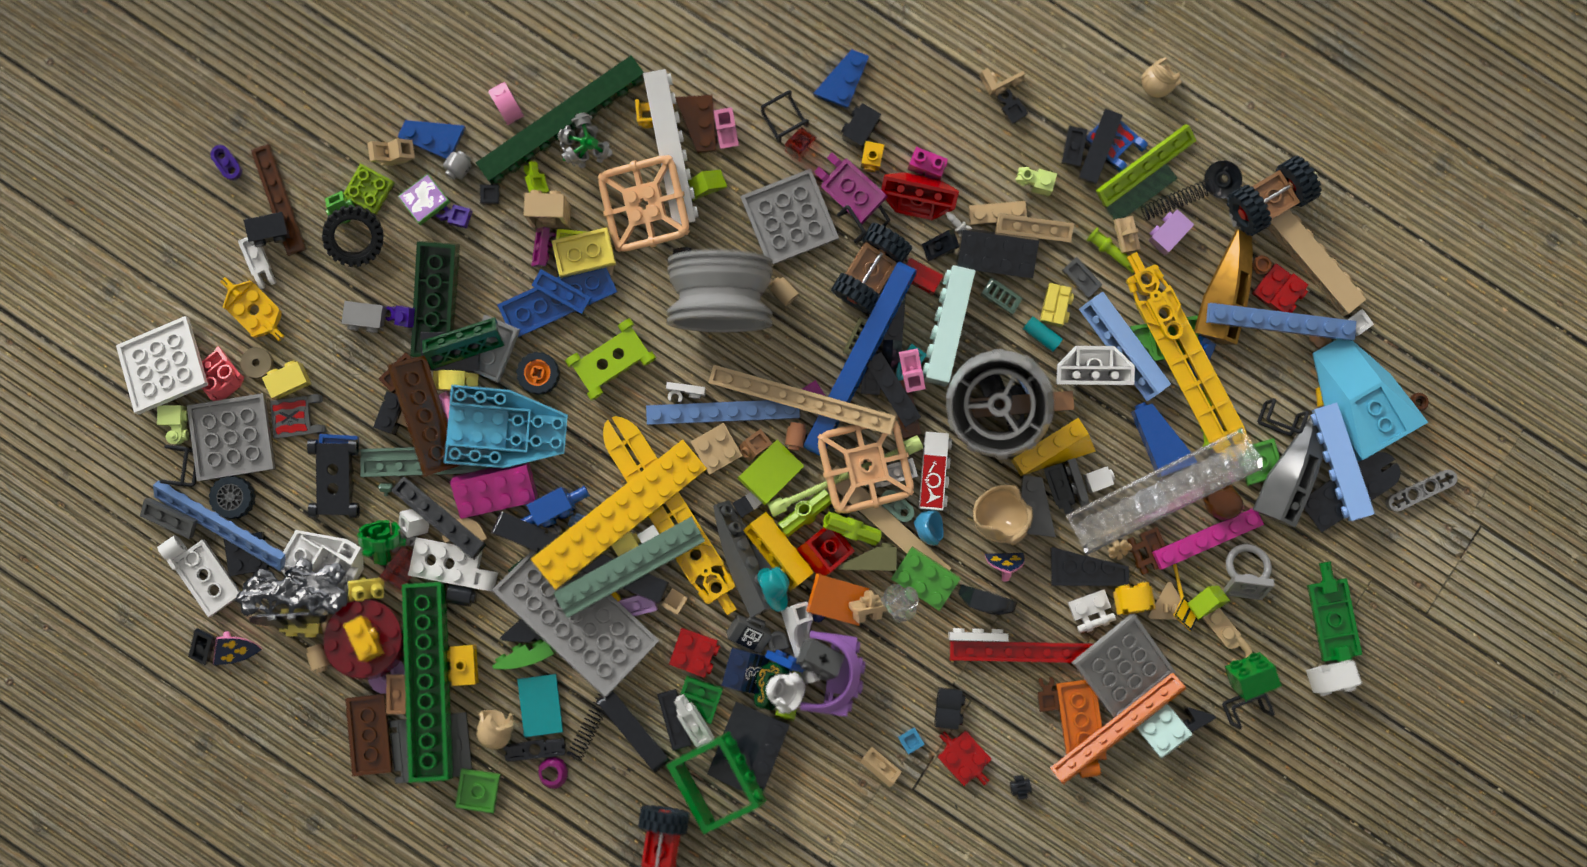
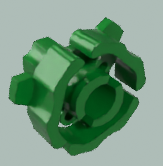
(380, 540)

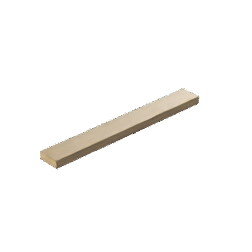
(887, 522)

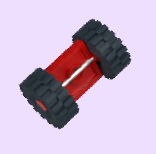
(663, 833)

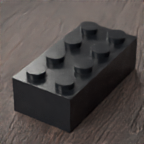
(997, 252)

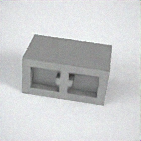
(364, 316)

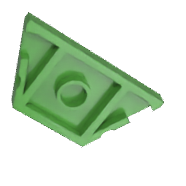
(1147, 340)

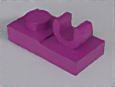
(541, 246)

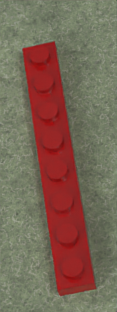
(1016, 651)

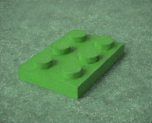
(927, 577)

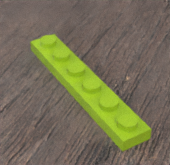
(1146, 165)

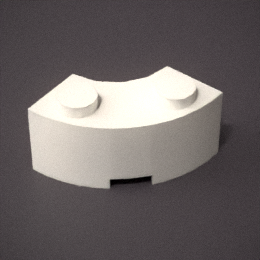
(1334, 677)

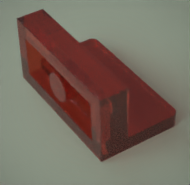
(398, 568)

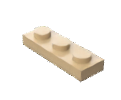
(988, 213)

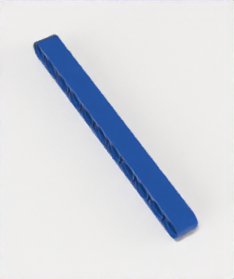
(865, 348)

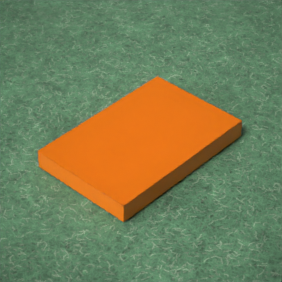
(832, 598)

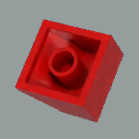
(825, 551)

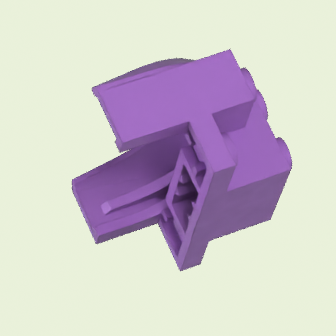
(848, 680)

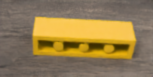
(777, 549)

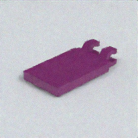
(851, 188)

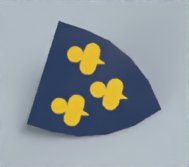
(1006, 563)
(233, 649)

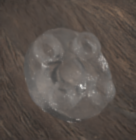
(900, 602)

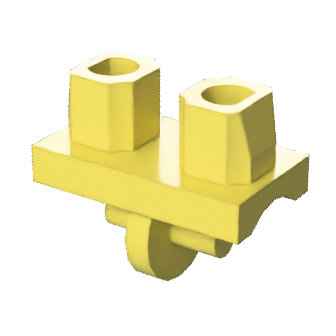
(365, 589)

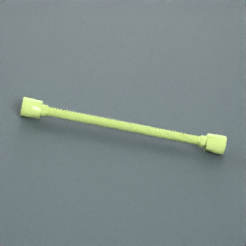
(780, 505)

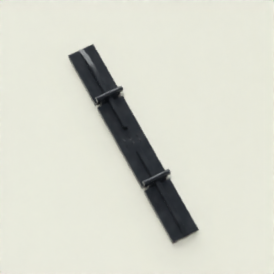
(534, 538)

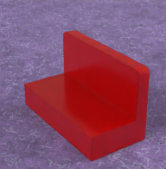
(925, 278)

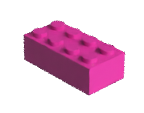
(493, 489)

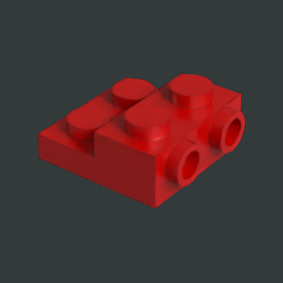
(1280, 289)
(694, 652)

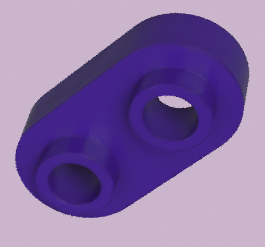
(226, 163)

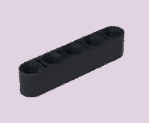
(633, 731)

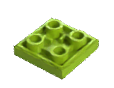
(368, 188)

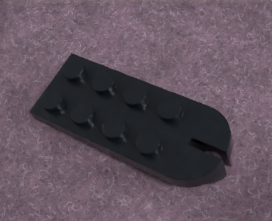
(1323, 503)

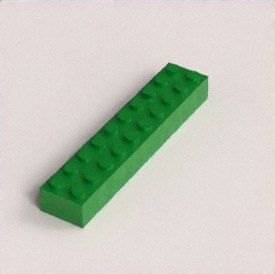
(427, 682)

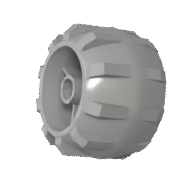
(991, 442)

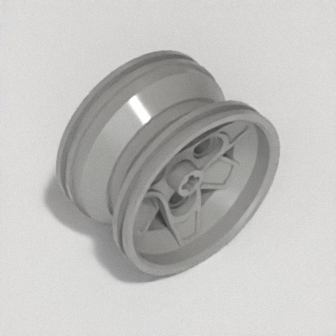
(719, 291)

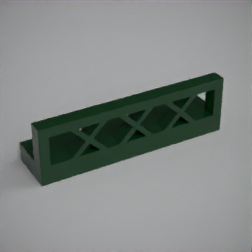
(460, 340)

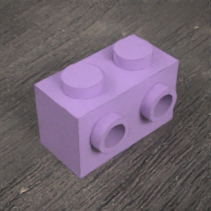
(1171, 232)

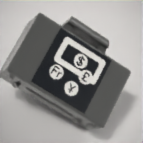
(749, 633)

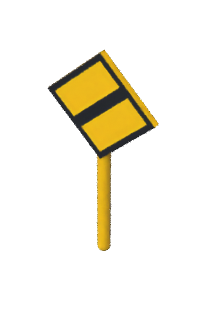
(1183, 612)

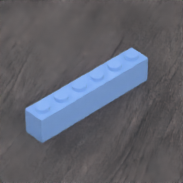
(1116, 332)
(1342, 462)

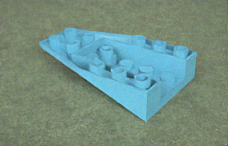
(1368, 397)
(501, 428)

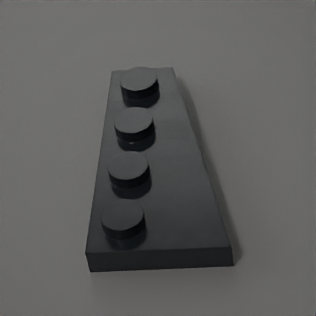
(1081, 570)

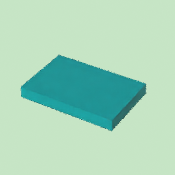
(540, 705)

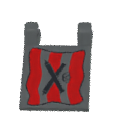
(293, 418)

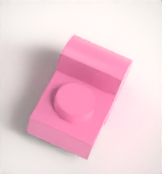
(506, 103)
(726, 128)
(912, 370)

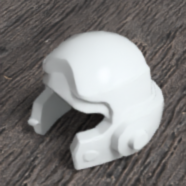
(786, 692)

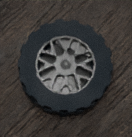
(232, 497)

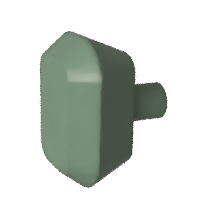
(385, 487)

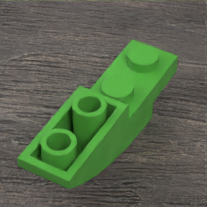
(524, 655)

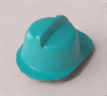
(774, 586)

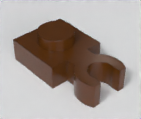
(1047, 697)

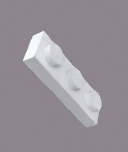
(977, 635)

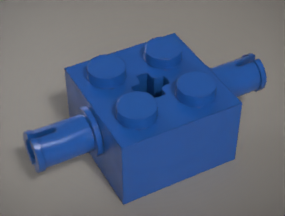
(554, 506)

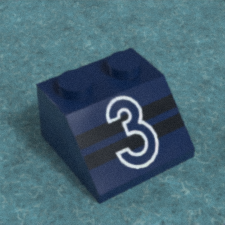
(743, 670)

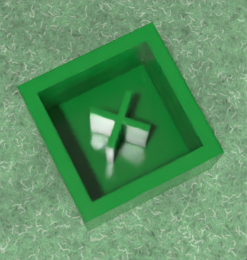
(1252, 676)

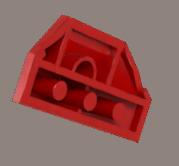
(919, 195)

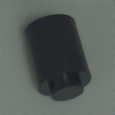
(461, 595)

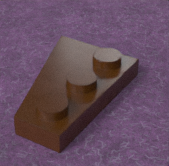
(699, 119)

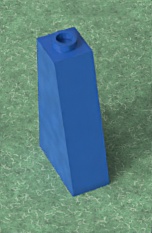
(1157, 436)

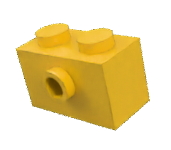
(364, 639)
(463, 665)

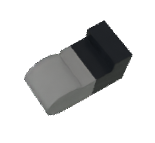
(747, 504)

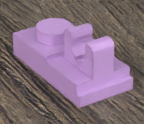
(638, 605)

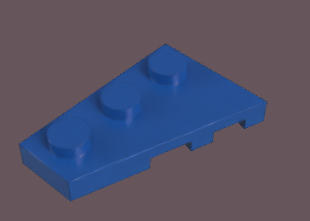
(843, 80)

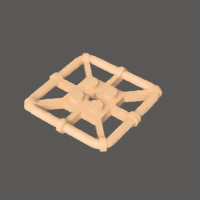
(654, 210)
(859, 476)

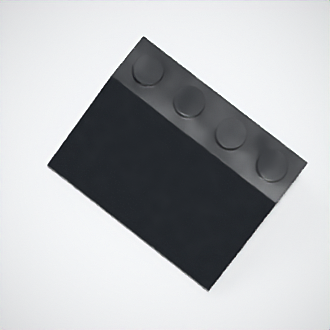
(758, 739)

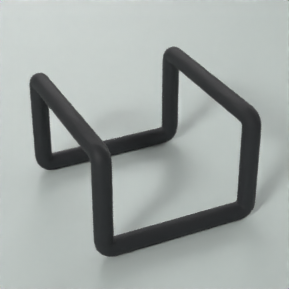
(805, 122)
(859, 238)
(1293, 429)
(181, 482)
(1233, 708)

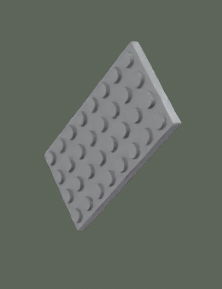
(596, 642)

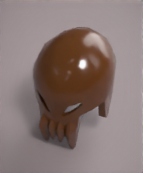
(1224, 503)

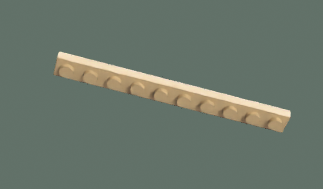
(802, 399)

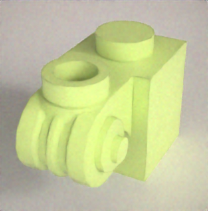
(1041, 180)
(175, 417)

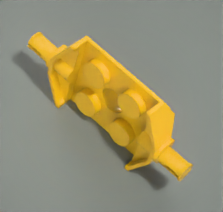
(242, 298)

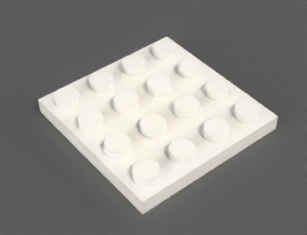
(161, 365)

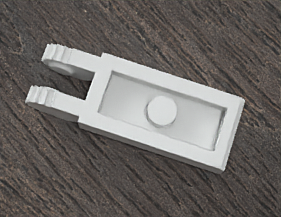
(257, 262)

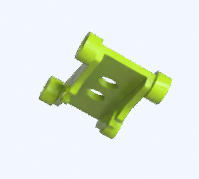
(633, 353)

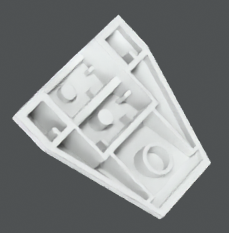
(323, 551)

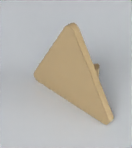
(1166, 603)

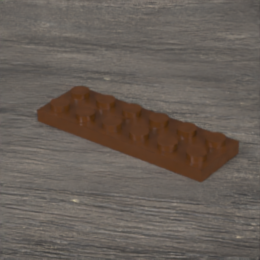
(422, 413)

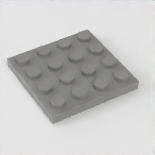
(789, 217)
(231, 437)
(1123, 665)

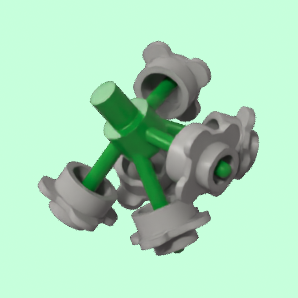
(587, 141)

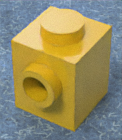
(872, 156)

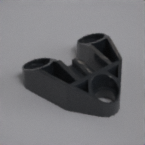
(986, 601)

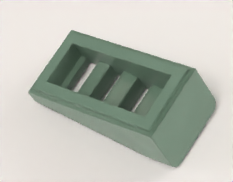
(985, 294)

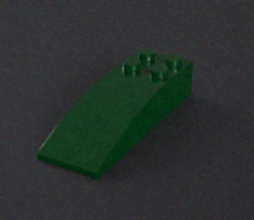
(434, 290)

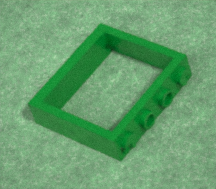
(692, 794)

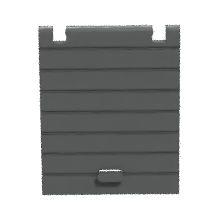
(460, 746)

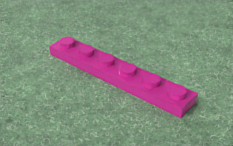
(1207, 538)

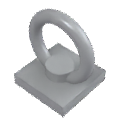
(1248, 584)

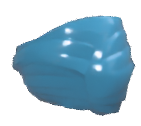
(929, 527)

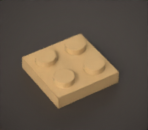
(716, 448)

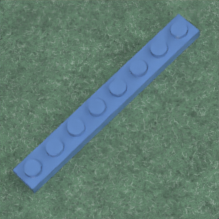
(1281, 321)
(719, 412)
(219, 525)

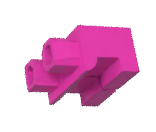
(929, 162)

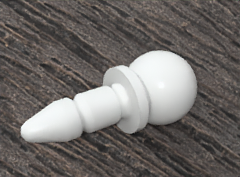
(957, 223)

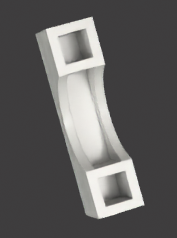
(798, 628)

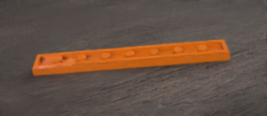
(1118, 728)

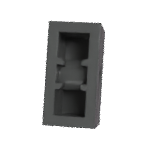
(819, 659)

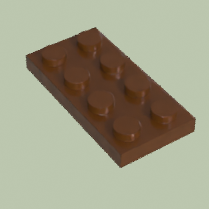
(368, 735)

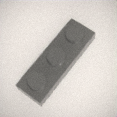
(168, 518)

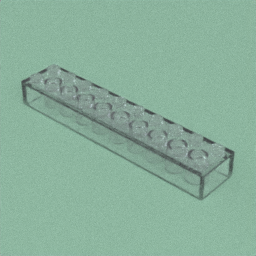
(1165, 491)

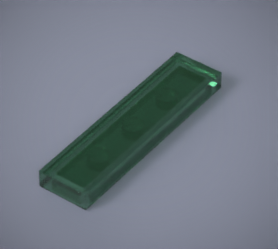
(1142, 193)

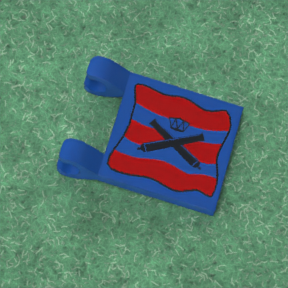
(1123, 139)

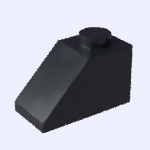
(520, 633)

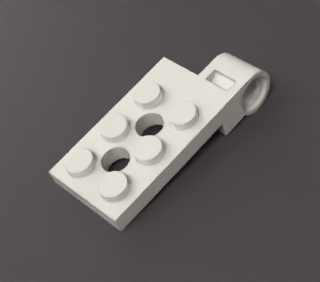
(189, 564)
(465, 569)

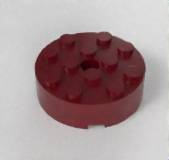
(341, 651)

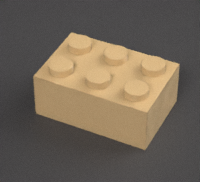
(547, 210)

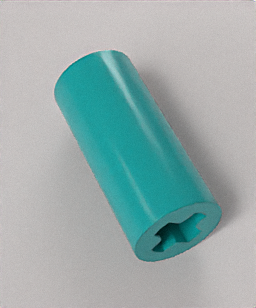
(1042, 334)

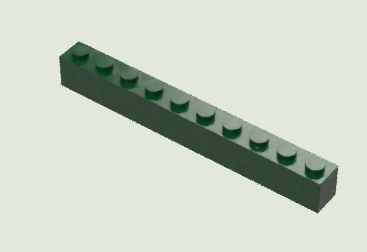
(545, 130)

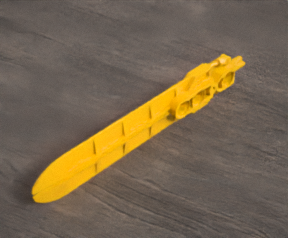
(1192, 348)
(678, 508)

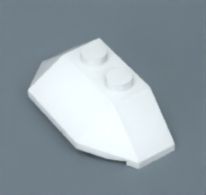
(1095, 367)

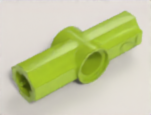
(797, 519)
(852, 528)

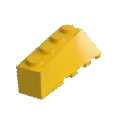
(1064, 444)

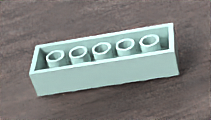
(949, 325)

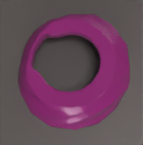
(562, 772)

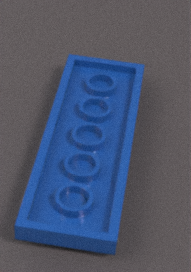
(536, 309)

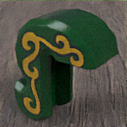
(763, 677)

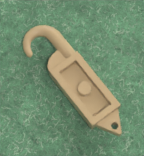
(1226, 631)

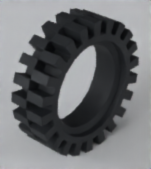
(346, 257)

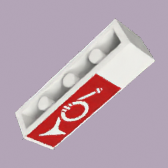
(934, 471)

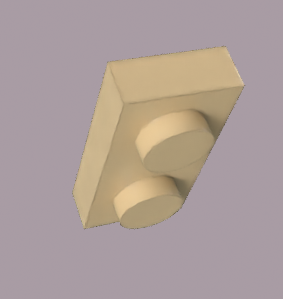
(880, 767)

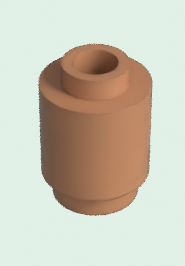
(795, 436)

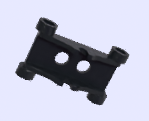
(340, 455)

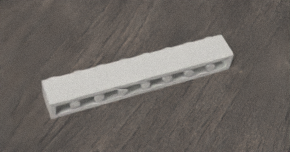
(669, 138)

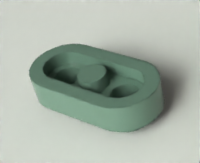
(896, 507)

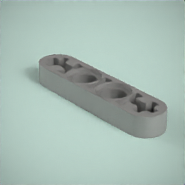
(1422, 493)

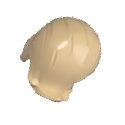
(1159, 79)
(494, 729)

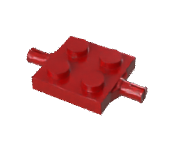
(964, 758)

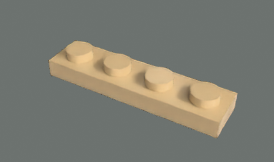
(1034, 227)

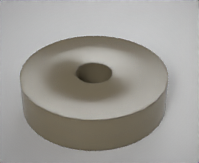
(249, 358)

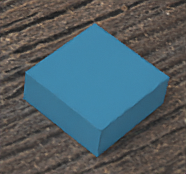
(911, 740)

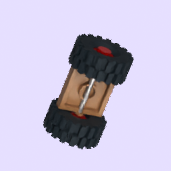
(1289, 187)
(871, 268)

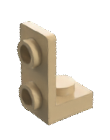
(989, 80)

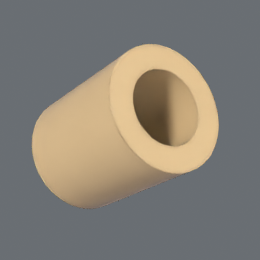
(783, 290)

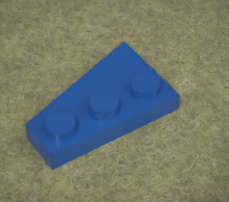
(433, 137)

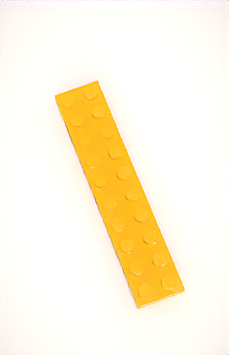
(618, 514)

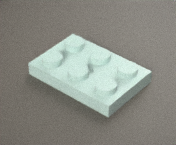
(1164, 731)

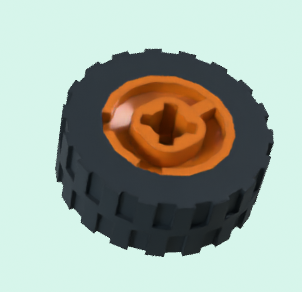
(538, 373)

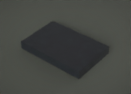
(468, 364)

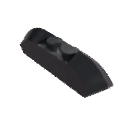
(893, 338)

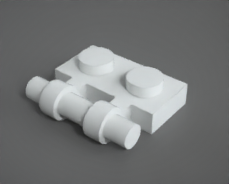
(1089, 605)

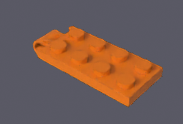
(1079, 719)

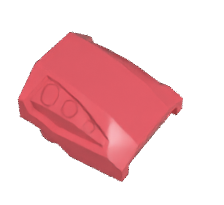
(221, 376)

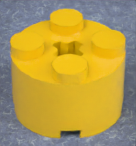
(1134, 599)

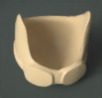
(1002, 515)

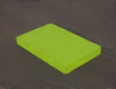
(770, 472)

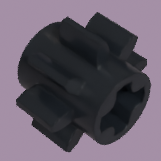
(1020, 787)

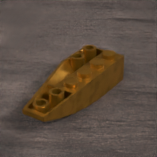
(1228, 287)

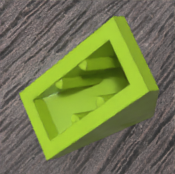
(707, 183)
(1208, 601)

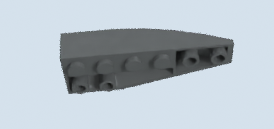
(1291, 479)
(742, 558)

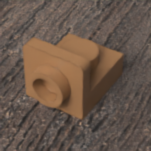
(755, 445)

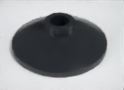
(1215, 173)

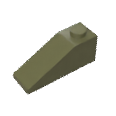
(876, 559)

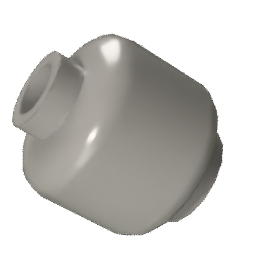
(457, 165)

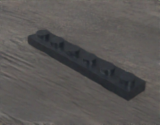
(439, 518)

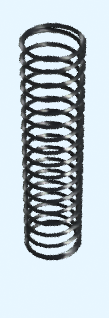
(1179, 197)
(594, 728)

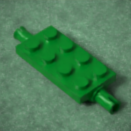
(1334, 617)

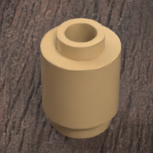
(317, 658)

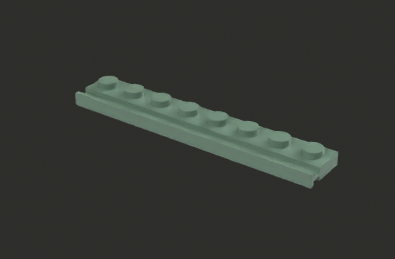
(399, 462)
(629, 567)

